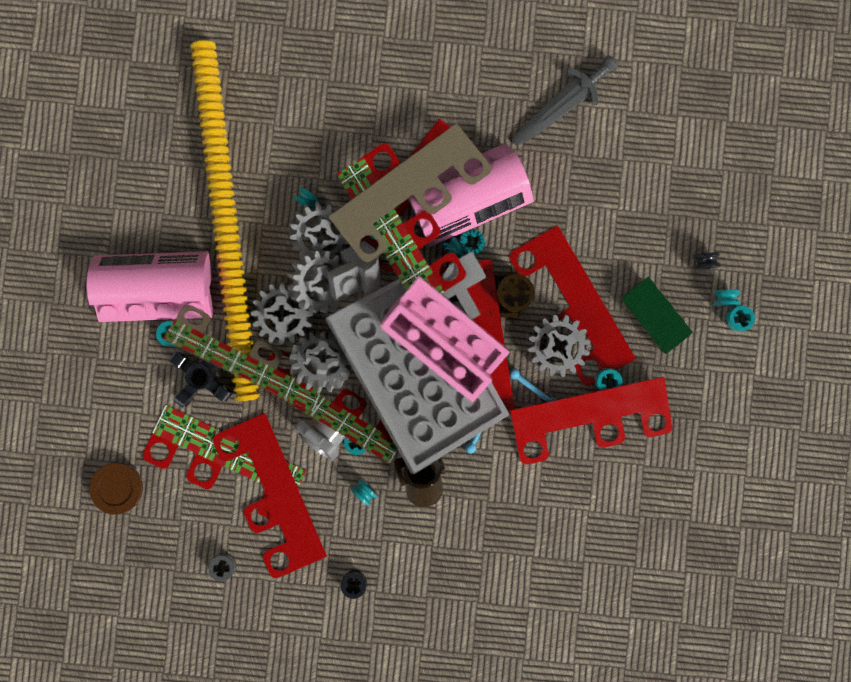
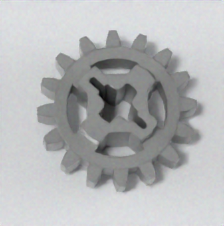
(308, 229)
(310, 273)
(283, 328)
(570, 339)
(318, 359)

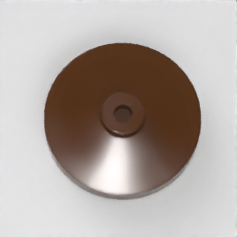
(116, 488)

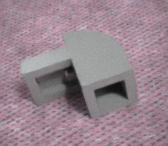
(355, 274)
(473, 275)

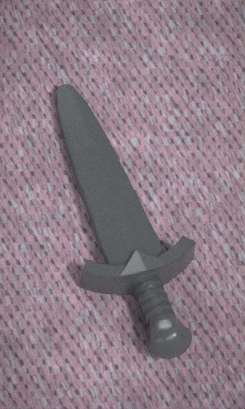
(566, 100)

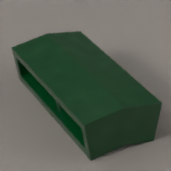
(656, 315)

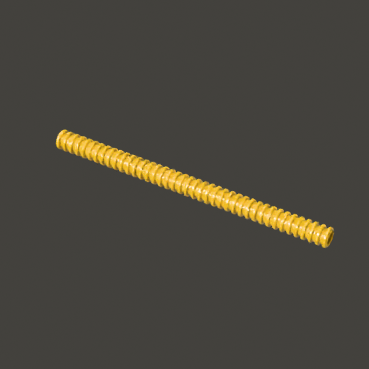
(222, 204)

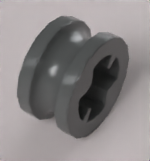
(214, 573)

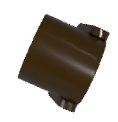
(514, 293)
(424, 486)

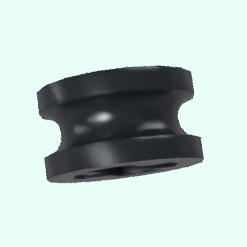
(707, 260)
(362, 585)

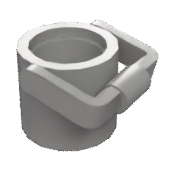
(320, 437)

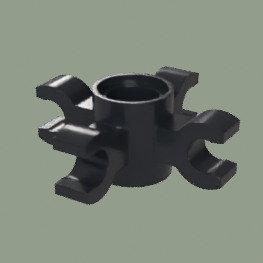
(188, 393)

